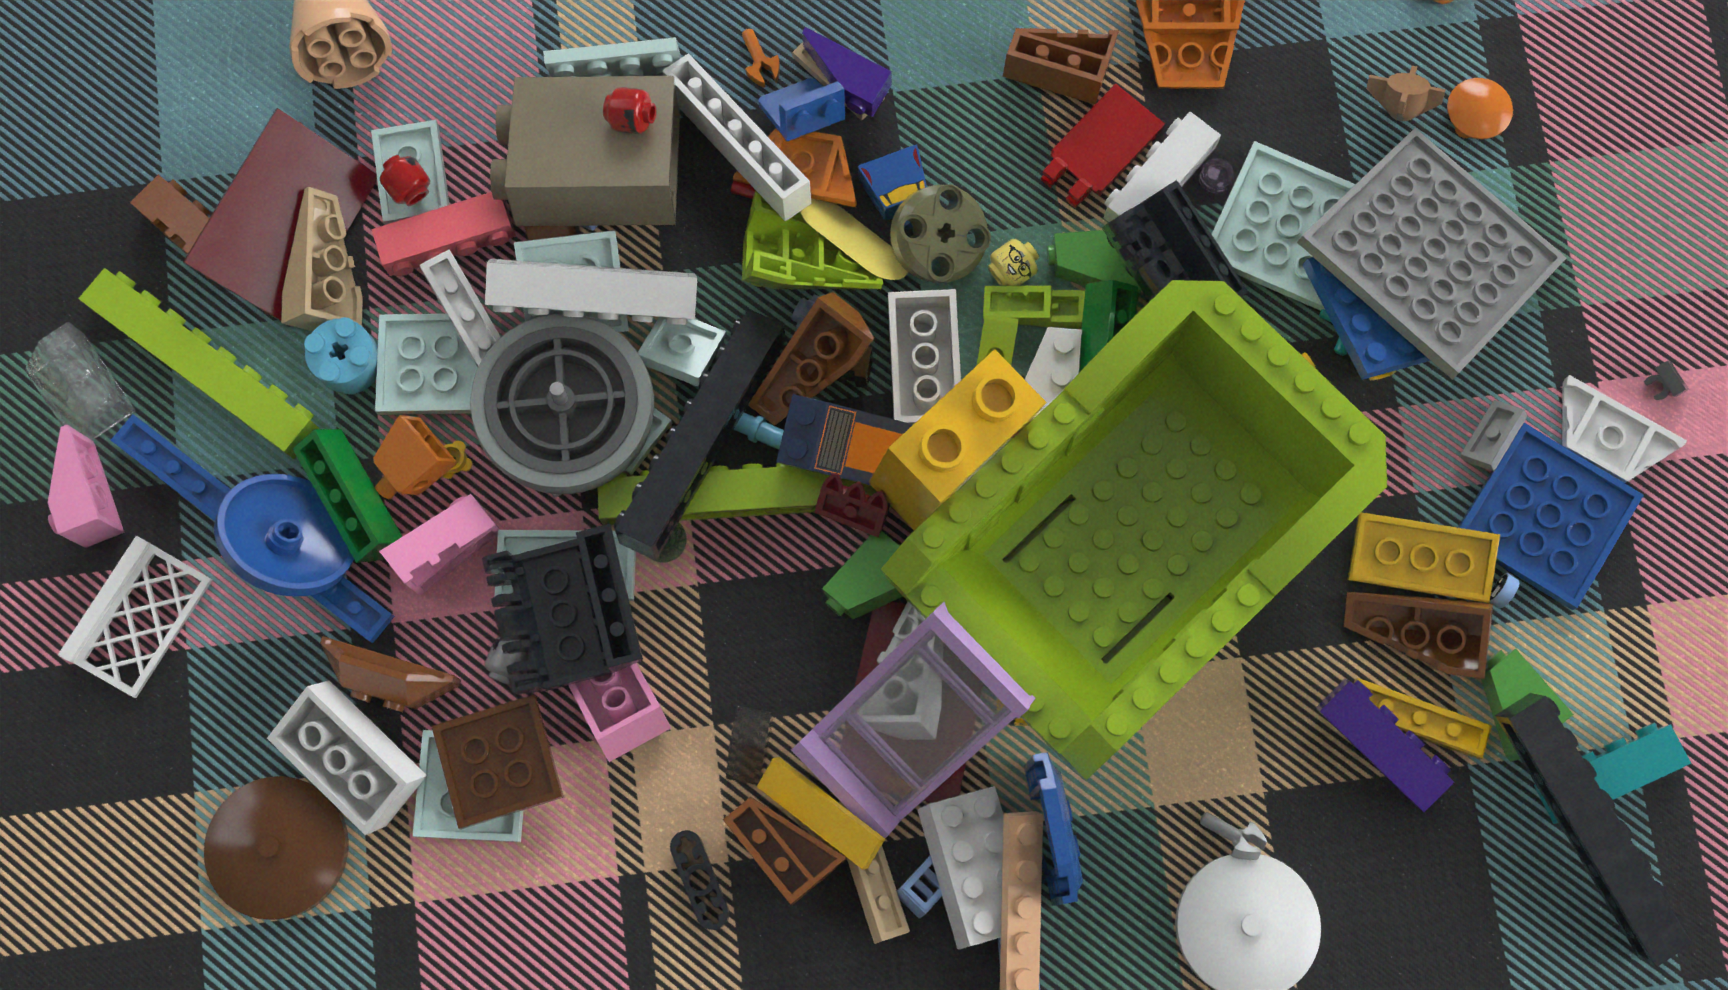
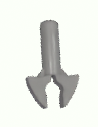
(1239, 837)

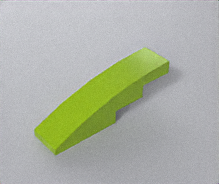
(1036, 305)

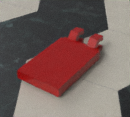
(1102, 144)

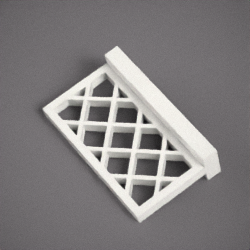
(106, 607)

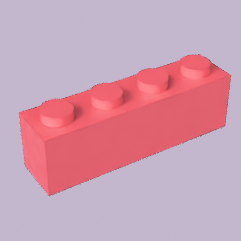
(456, 227)

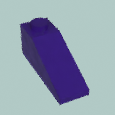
(862, 80)

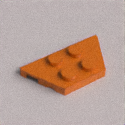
(822, 162)

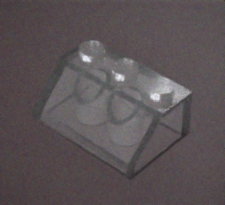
(77, 383)

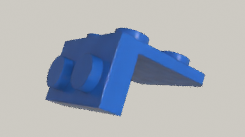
(804, 107)

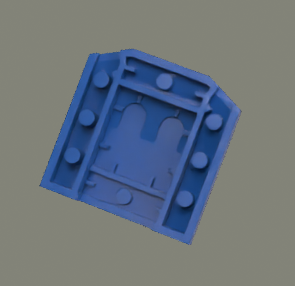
(1046, 784)

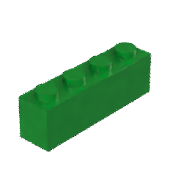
(1105, 312)
(347, 493)

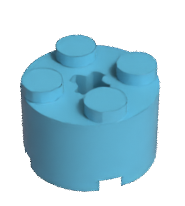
(325, 352)

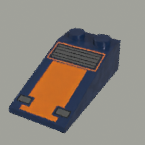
(836, 439)

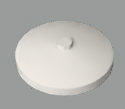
(1248, 924)

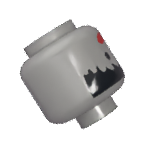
(497, 661)

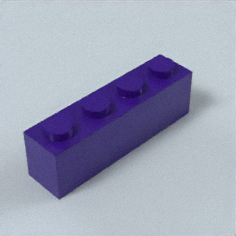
(1385, 745)

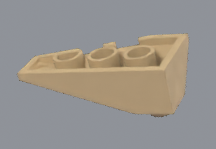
(319, 270)

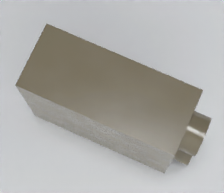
(573, 166)

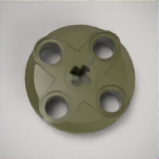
(939, 233)

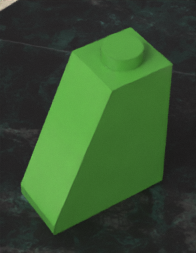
(1087, 259)
(860, 582)
(1509, 680)

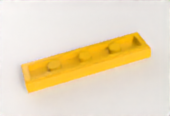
(1433, 722)
(821, 813)

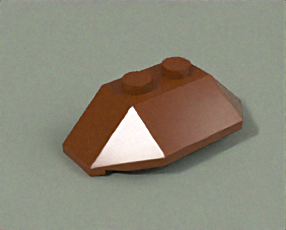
(385, 677)

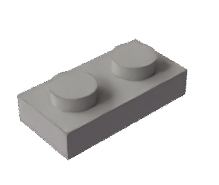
(1494, 435)

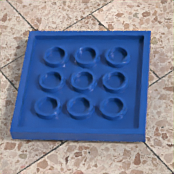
(1365, 335)
(1552, 515)

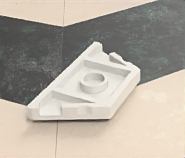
(1611, 433)

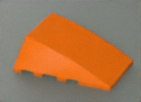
(1190, 40)

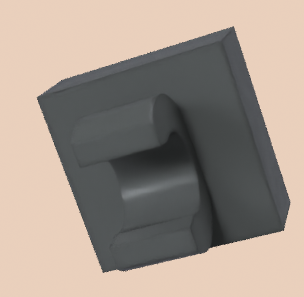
(1670, 380)

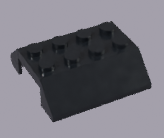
(1169, 242)
(564, 611)

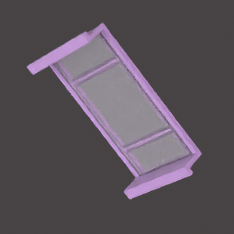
(912, 722)

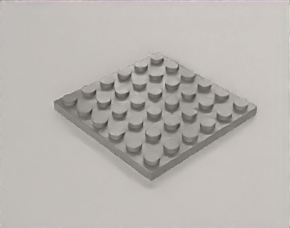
(1432, 252)

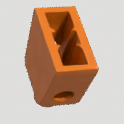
(410, 458)

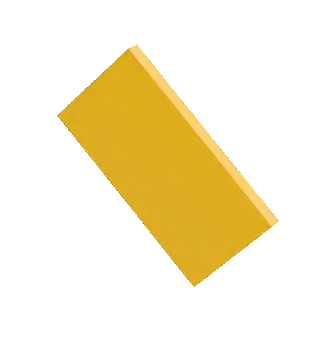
(1424, 557)

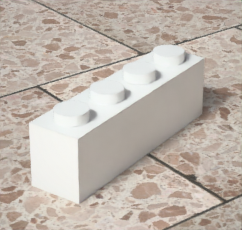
(1175, 159)

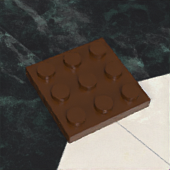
(497, 762)

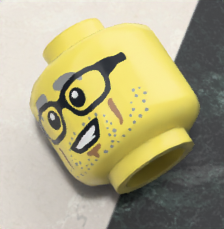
(1013, 263)

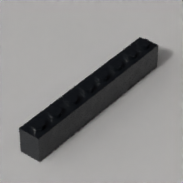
(700, 434)
(1594, 829)

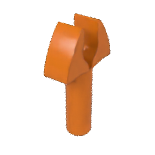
(760, 60)

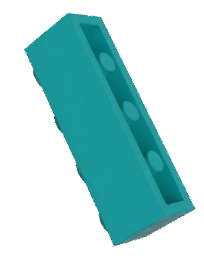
(1635, 762)

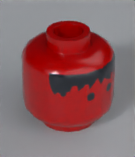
(629, 110)
(404, 180)

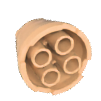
(338, 41)

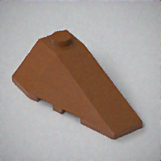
(817, 355)
(1434, 630)

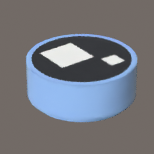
(1504, 590)

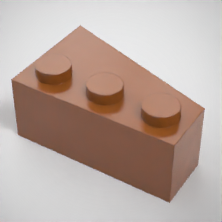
(1061, 61)
(171, 212)
(782, 850)

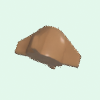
(1405, 94)

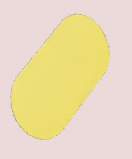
(853, 239)

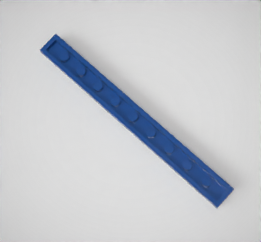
(207, 494)

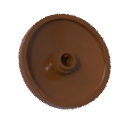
(276, 848)

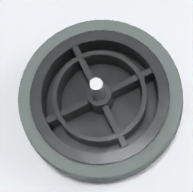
(562, 404)

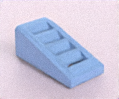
(912, 900)

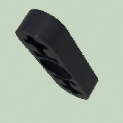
(701, 908)

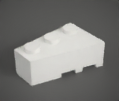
(1055, 363)

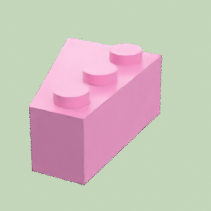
(440, 544)

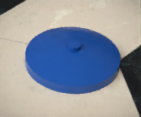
(280, 536)

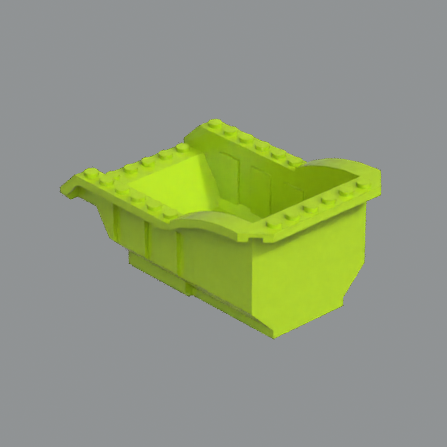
(1195, 472)

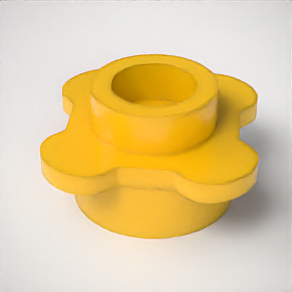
(464, 464)

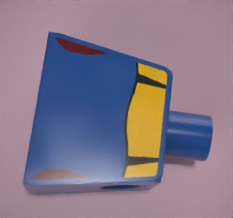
(892, 180)

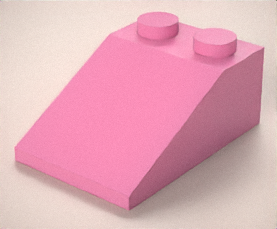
(80, 492)
(620, 710)

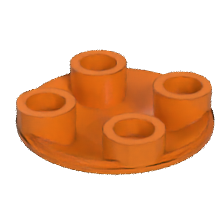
(1479, 108)

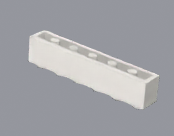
(739, 139)

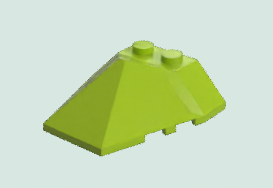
(796, 255)

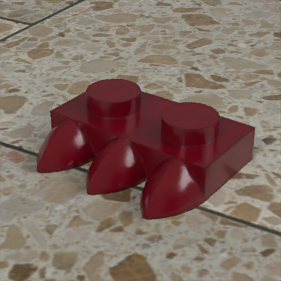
(852, 505)

